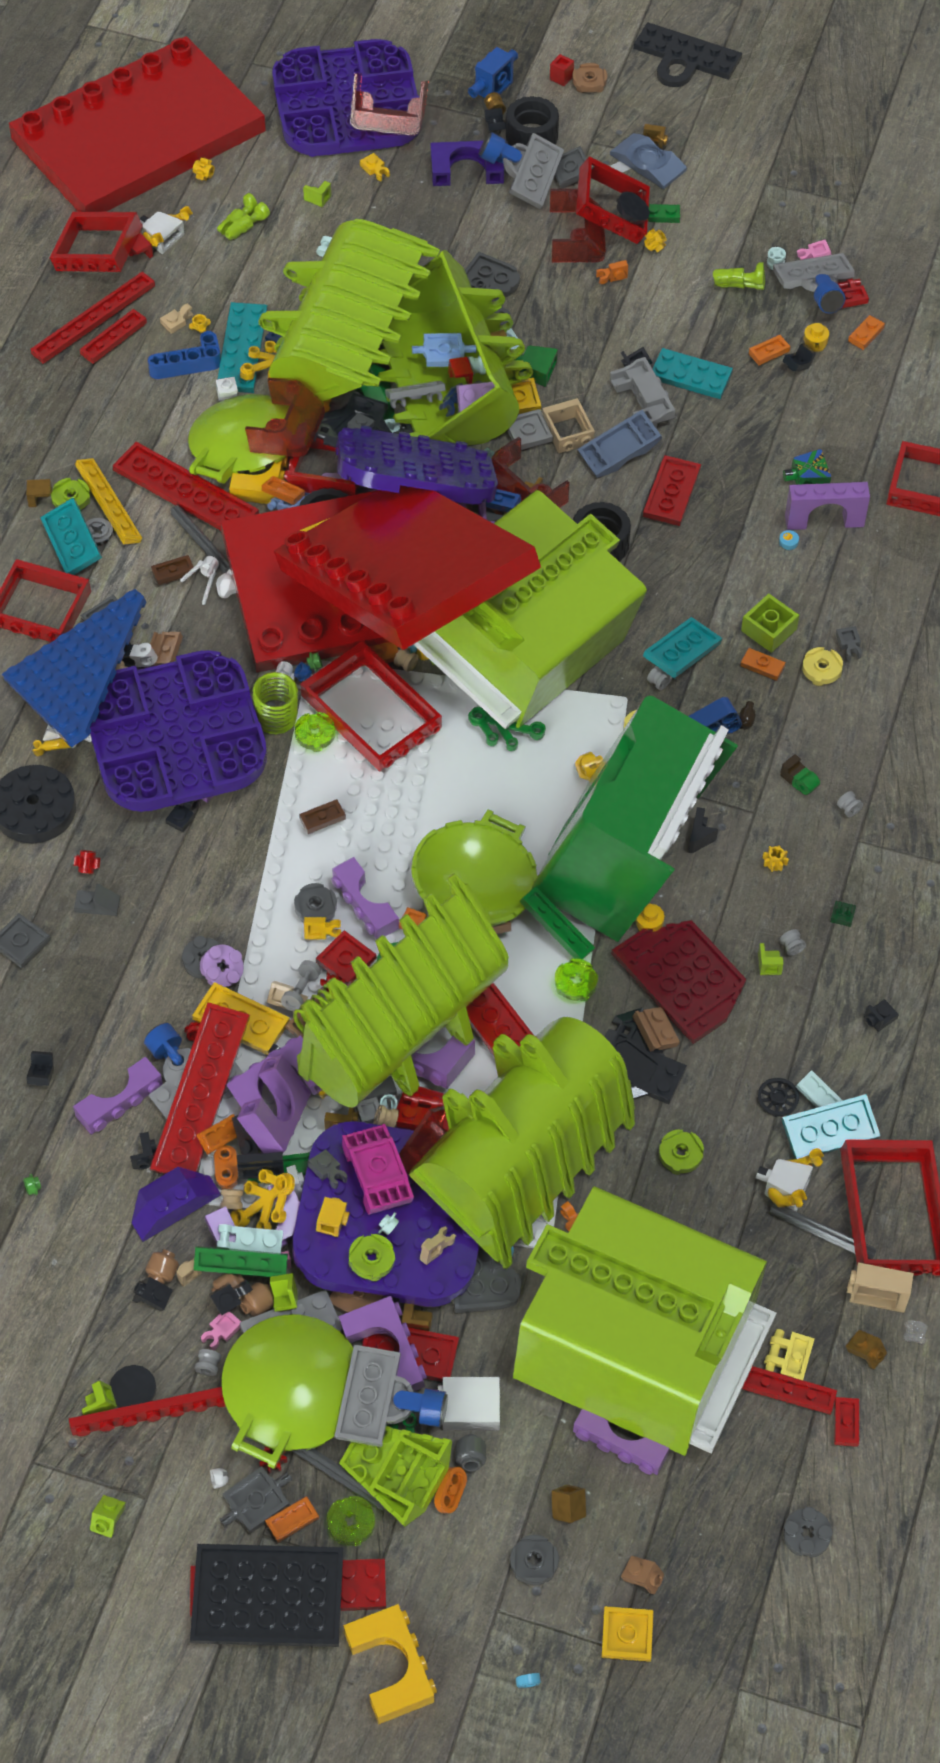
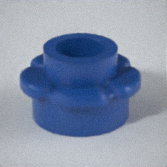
(302, 671)

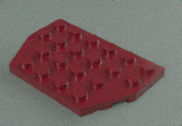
(683, 976)

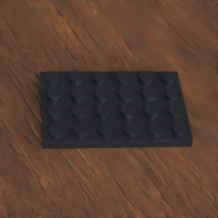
(267, 1595)

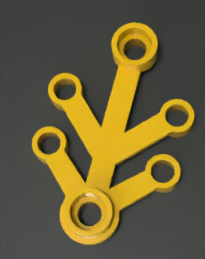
(248, 370)
(283, 1186)

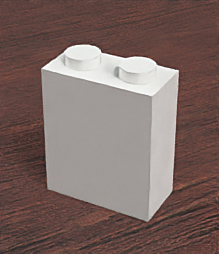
(472, 1403)

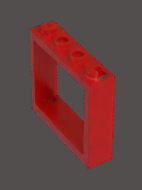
(618, 182)
(101, 221)
(315, 482)
(909, 499)
(50, 578)

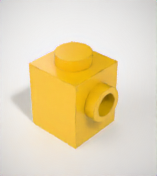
(332, 1216)

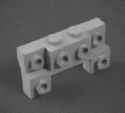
(646, 389)

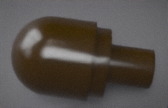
(747, 715)

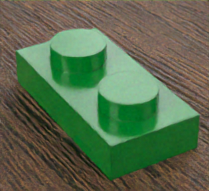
(664, 213)

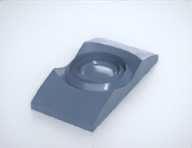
(649, 160)
(620, 444)

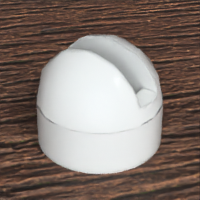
(218, 1477)

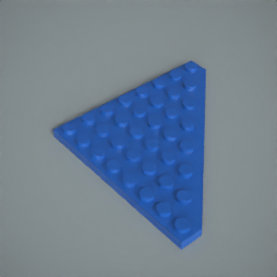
(72, 673)

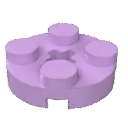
(231, 958)

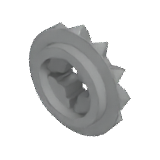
(98, 524)

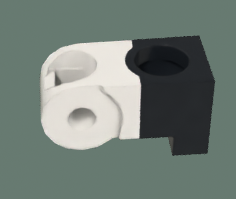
(139, 655)

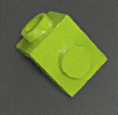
(106, 1515)

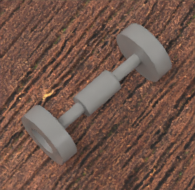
(309, 971)

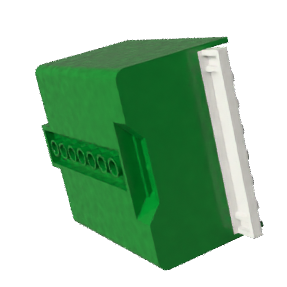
(629, 817)

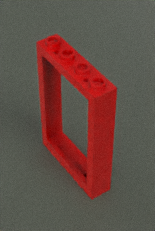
(343, 667)
(893, 1151)

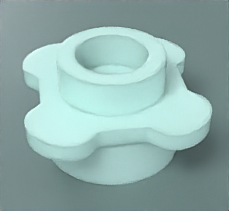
(388, 1224)

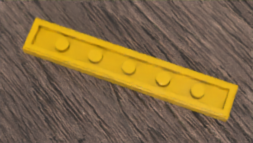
(108, 501)

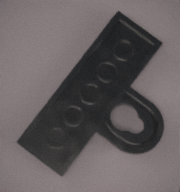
(687, 51)

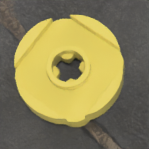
(822, 675)

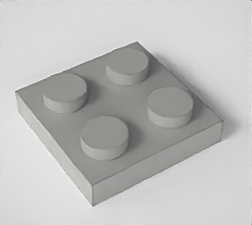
(531, 429)

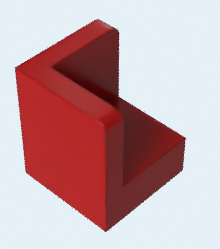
(561, 70)
(141, 245)
(460, 368)

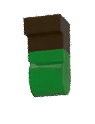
(799, 776)

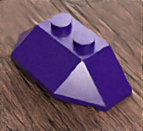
(170, 1200)

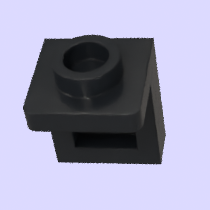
(640, 353)
(801, 359)
(41, 1068)
(144, 1160)
(152, 1293)

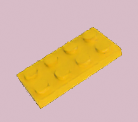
(264, 1023)

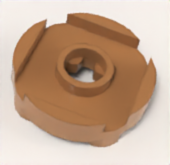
(584, 84)

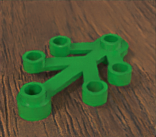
(485, 719)

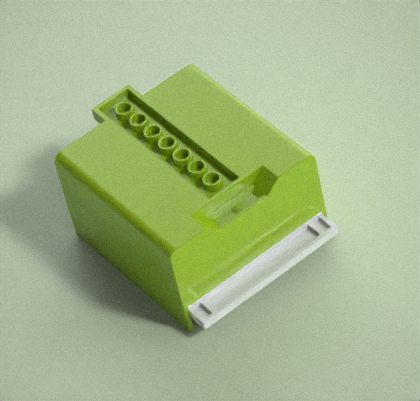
(548, 626)
(643, 1322)

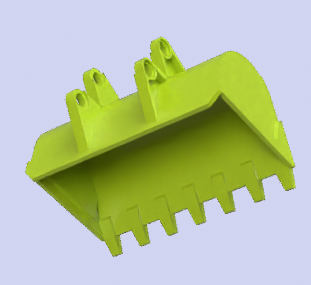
(453, 306)
(346, 308)
(403, 999)
(527, 1133)

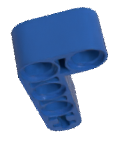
(188, 360)
(717, 714)

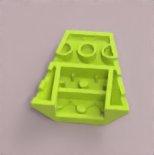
(401, 1472)

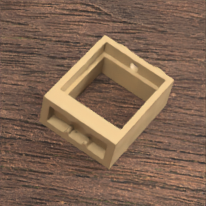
(571, 409)
(880, 1287)

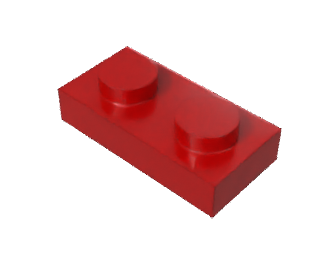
(846, 1422)

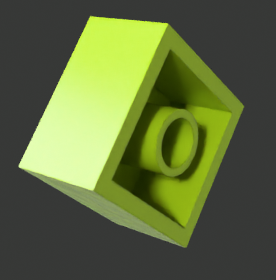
(770, 623)

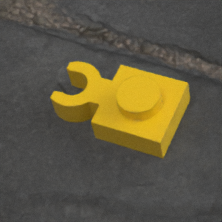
(374, 165)
(318, 928)

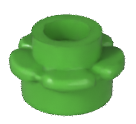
(314, 661)
(32, 1185)

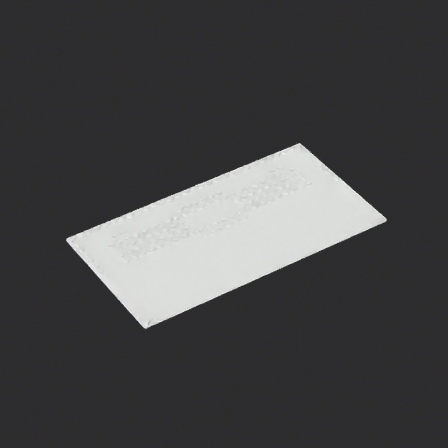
(387, 816)

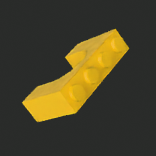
(249, 487)
(391, 1628)

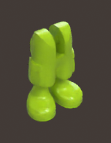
(242, 220)
(737, 278)

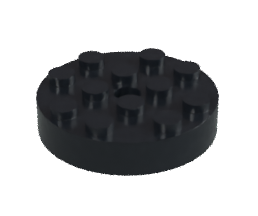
(50, 807)

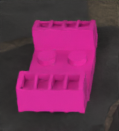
(378, 1168)

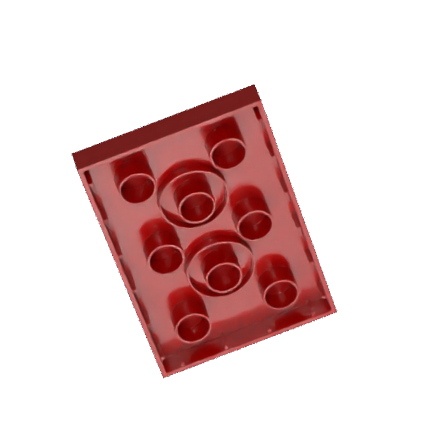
(137, 127)
(406, 562)
(278, 612)

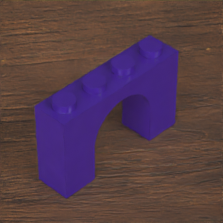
(447, 153)

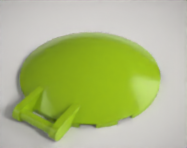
(221, 440)
(483, 857)
(286, 1384)

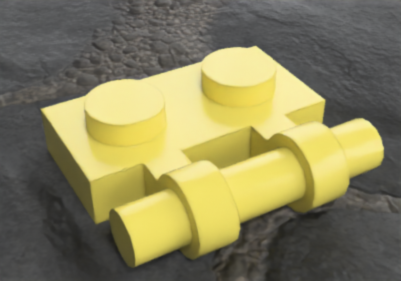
(796, 1357)

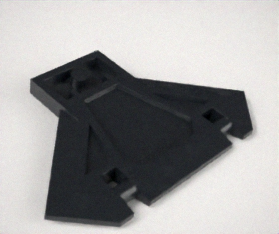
(336, 420)
(648, 1071)

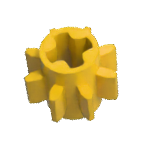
(203, 169)
(655, 240)
(775, 858)

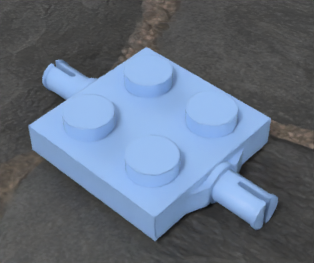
(442, 347)

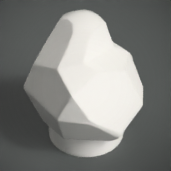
(225, 585)

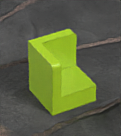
(318, 196)
(769, 961)
(284, 1292)
(100, 1400)

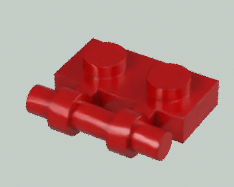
(854, 293)
(411, 1115)

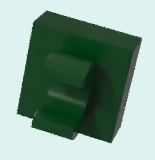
(843, 913)

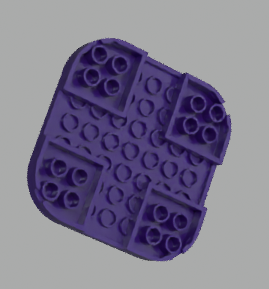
(317, 90)
(392, 459)
(178, 732)
(326, 1257)

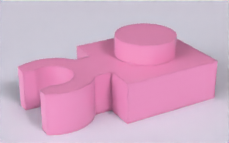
(815, 250)
(222, 1327)

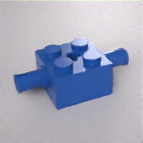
(494, 73)

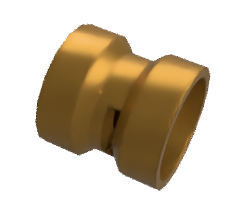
(493, 101)

